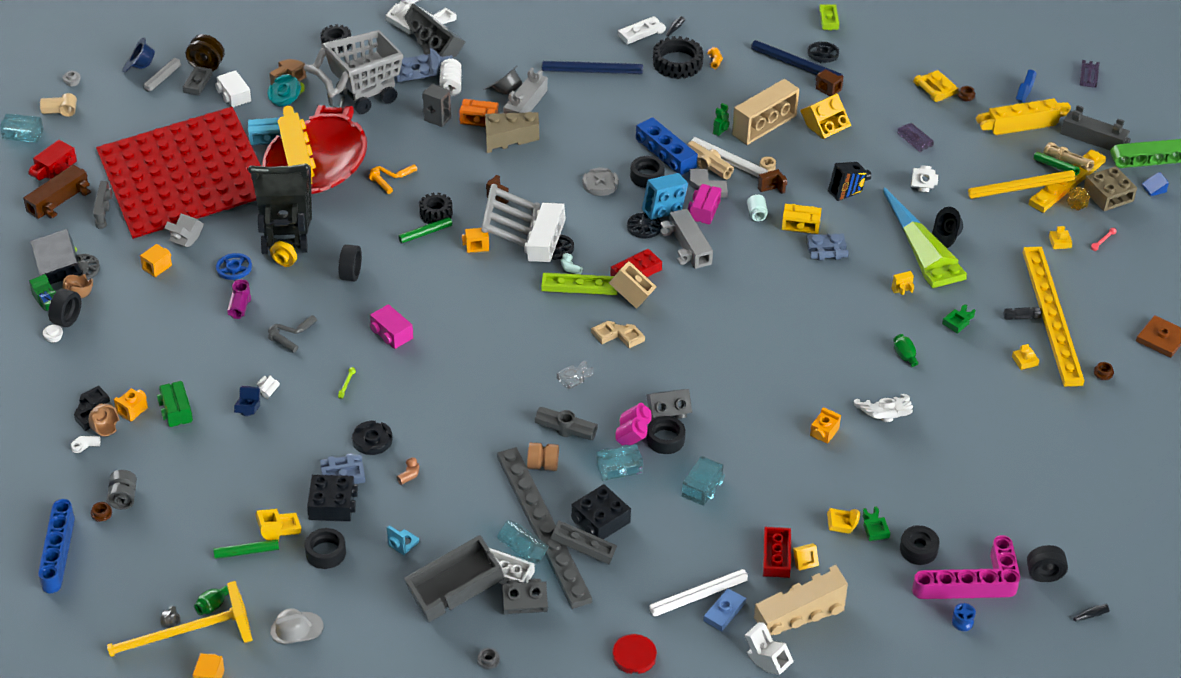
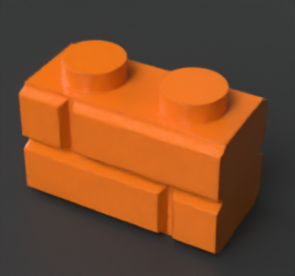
(473, 111)

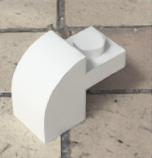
(766, 653)

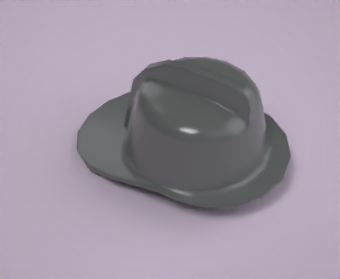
(508, 83)

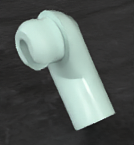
(568, 265)

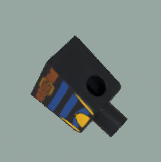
(847, 180)

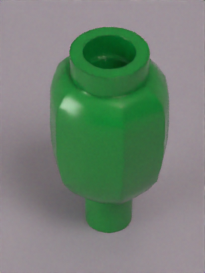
(905, 349)
(210, 600)

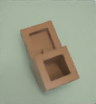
(291, 67)

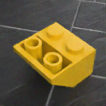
(826, 116)

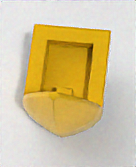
(842, 520)

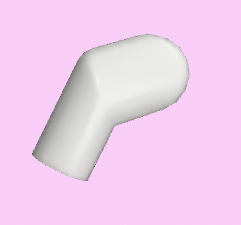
(84, 442)

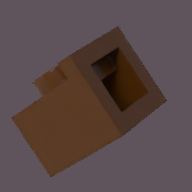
(829, 82)

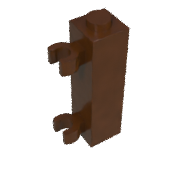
(56, 192)

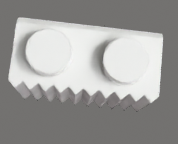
(233, 89)

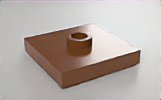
(1161, 336)

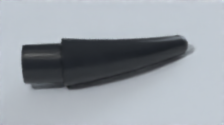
(677, 23)
(1093, 612)

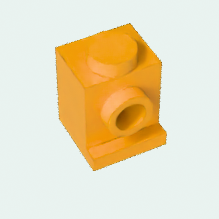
(475, 240)
(131, 404)
(825, 425)

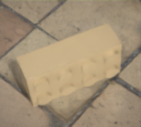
(765, 111)

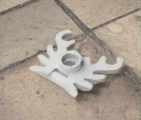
(886, 408)

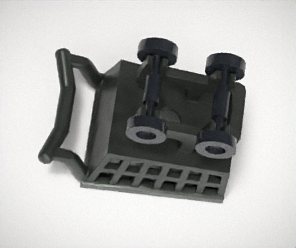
(287, 190)

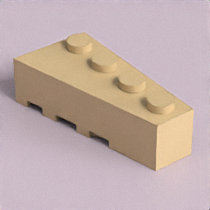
(804, 603)

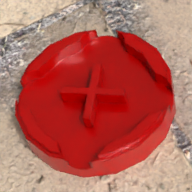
(634, 653)

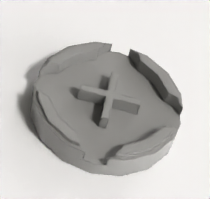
(600, 181)

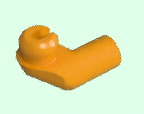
(715, 53)

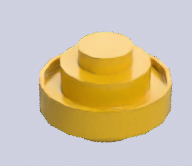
(283, 253)

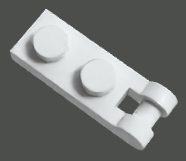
(641, 30)

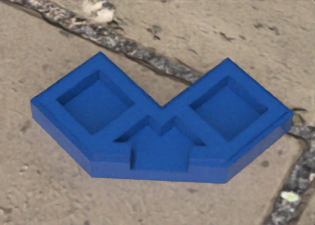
(1026, 87)

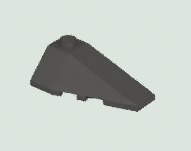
(432, 33)

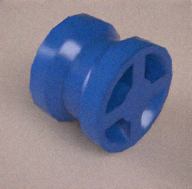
(967, 612)

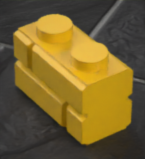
(801, 218)

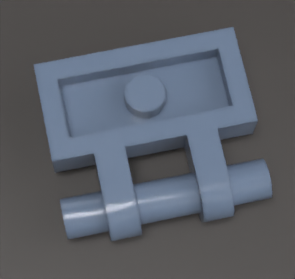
(827, 246)
(348, 466)

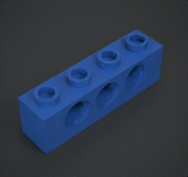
(666, 146)

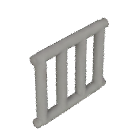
(489, 215)

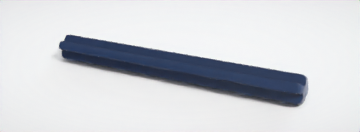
(789, 58)
(592, 67)

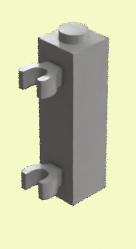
(528, 94)
(690, 237)

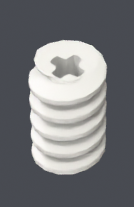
(451, 76)

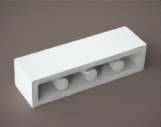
(545, 232)

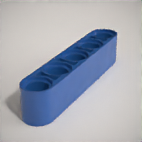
(56, 546)

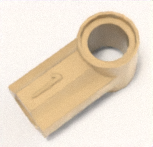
(65, 105)

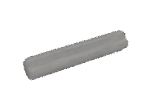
(162, 74)

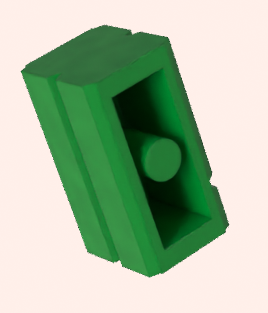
(175, 404)

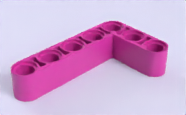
(973, 583)

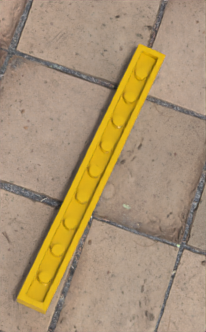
(1053, 317)

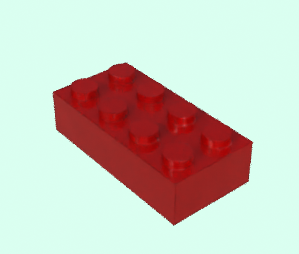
(644, 261)
(777, 552)

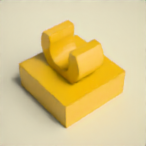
(1060, 238)
(903, 282)
(1025, 357)
(806, 556)

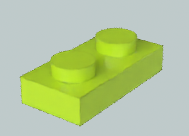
(829, 17)

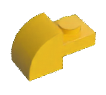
(274, 525)

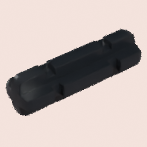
(1022, 313)

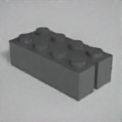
(454, 578)

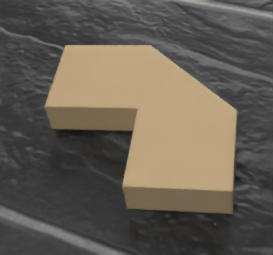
(628, 334)

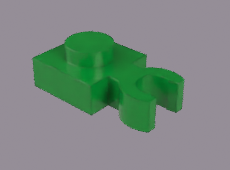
(721, 122)
(958, 320)
(875, 527)

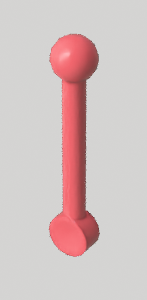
(1095, 246)

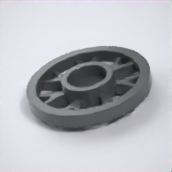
(85, 267)

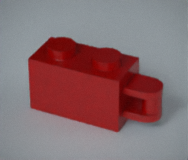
(53, 160)

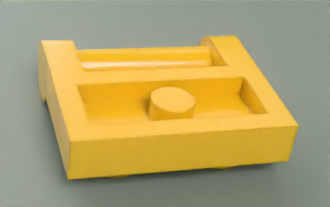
(936, 85)

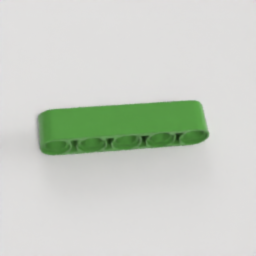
(1147, 153)

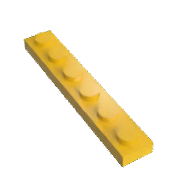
(1052, 193)

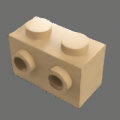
(632, 284)

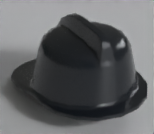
(947, 226)

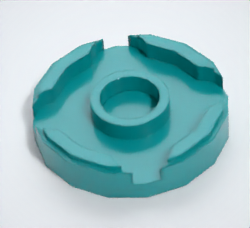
(284, 90)

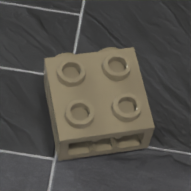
(1110, 188)

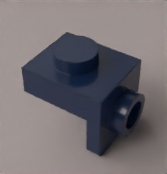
(248, 401)

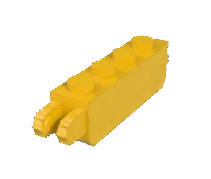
(1023, 116)
(295, 139)

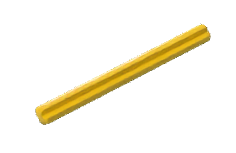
(1021, 184)

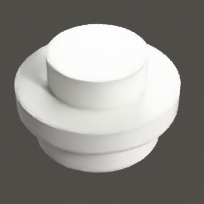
(53, 333)

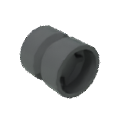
(121, 489)

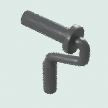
(274, 332)

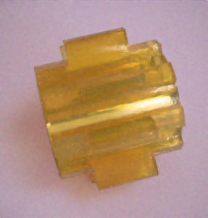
(1078, 198)

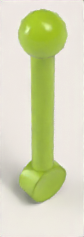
(352, 371)

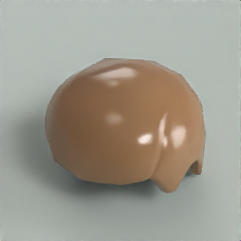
(78, 284)
(103, 419)

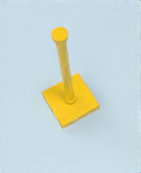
(236, 612)

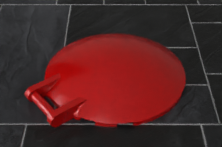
(335, 143)

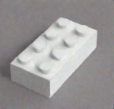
(513, 567)

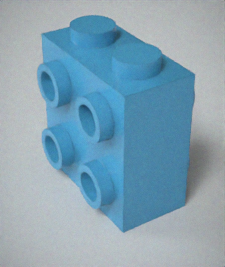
(664, 195)

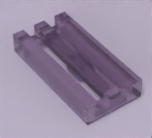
(1090, 66)
(912, 138)

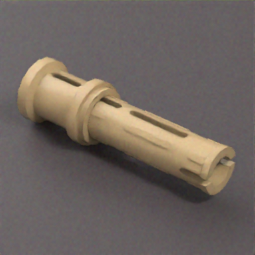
(1064, 155)

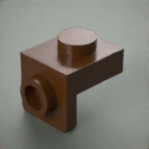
(496, 180)
(772, 180)

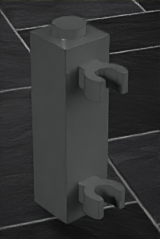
(1094, 131)

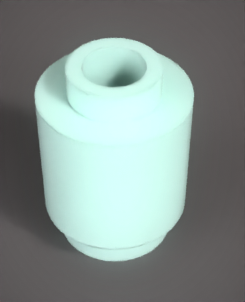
(757, 207)

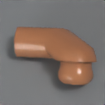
(411, 471)

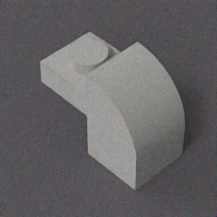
(185, 231)

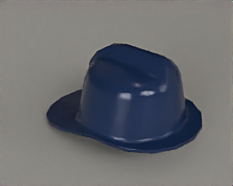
(141, 56)

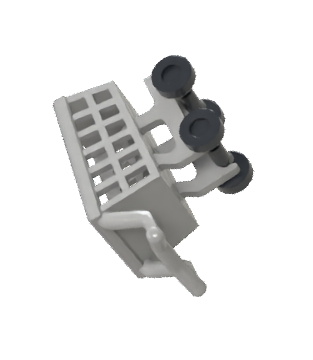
(360, 72)

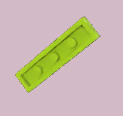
(577, 283)

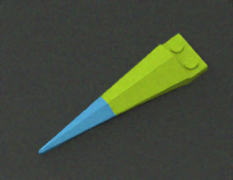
(934, 259)

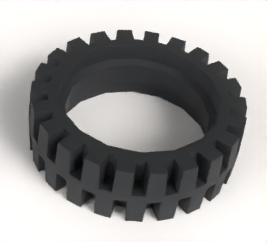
(677, 45)

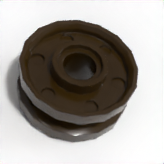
(205, 52)

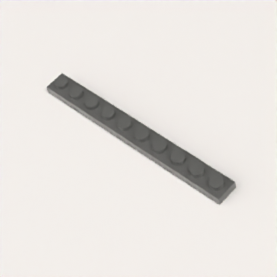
(543, 527)

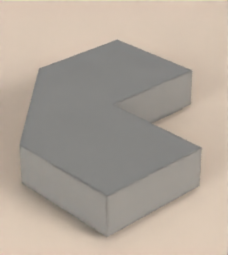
(700, 176)

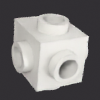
(917, 181)

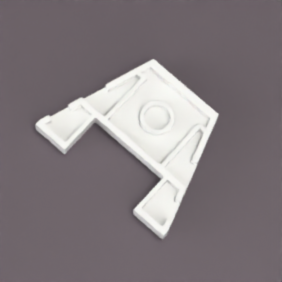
(398, 11)

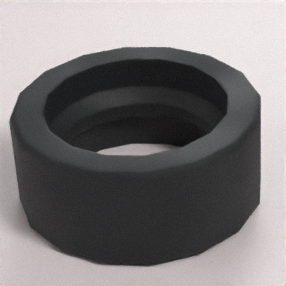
(642, 163)
(350, 262)
(64, 307)
(665, 446)
(324, 535)

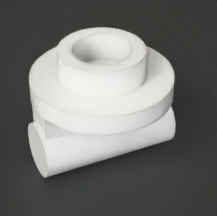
(267, 386)

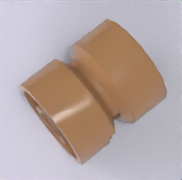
(543, 456)

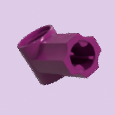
(240, 298)

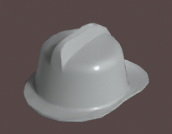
(296, 626)

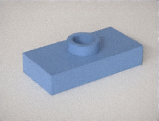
(724, 609)

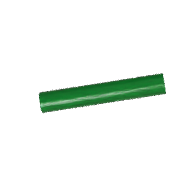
(1056, 163)
(425, 230)
(244, 549)

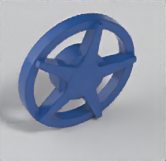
(234, 266)

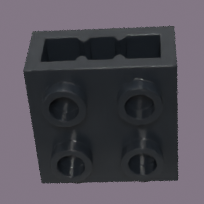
(332, 498)
(601, 512)

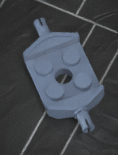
(427, 66)

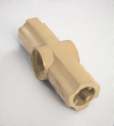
(712, 161)

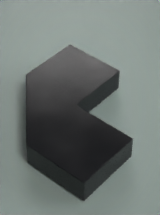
(87, 402)

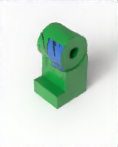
(42, 291)

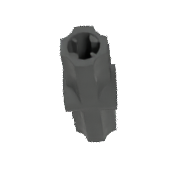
(566, 423)

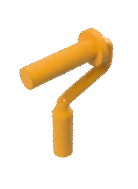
(375, 176)

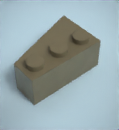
(510, 129)

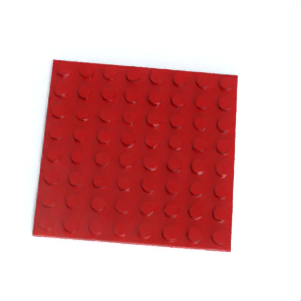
(180, 169)

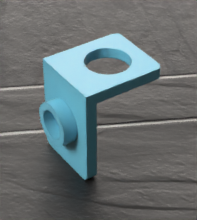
(397, 540)

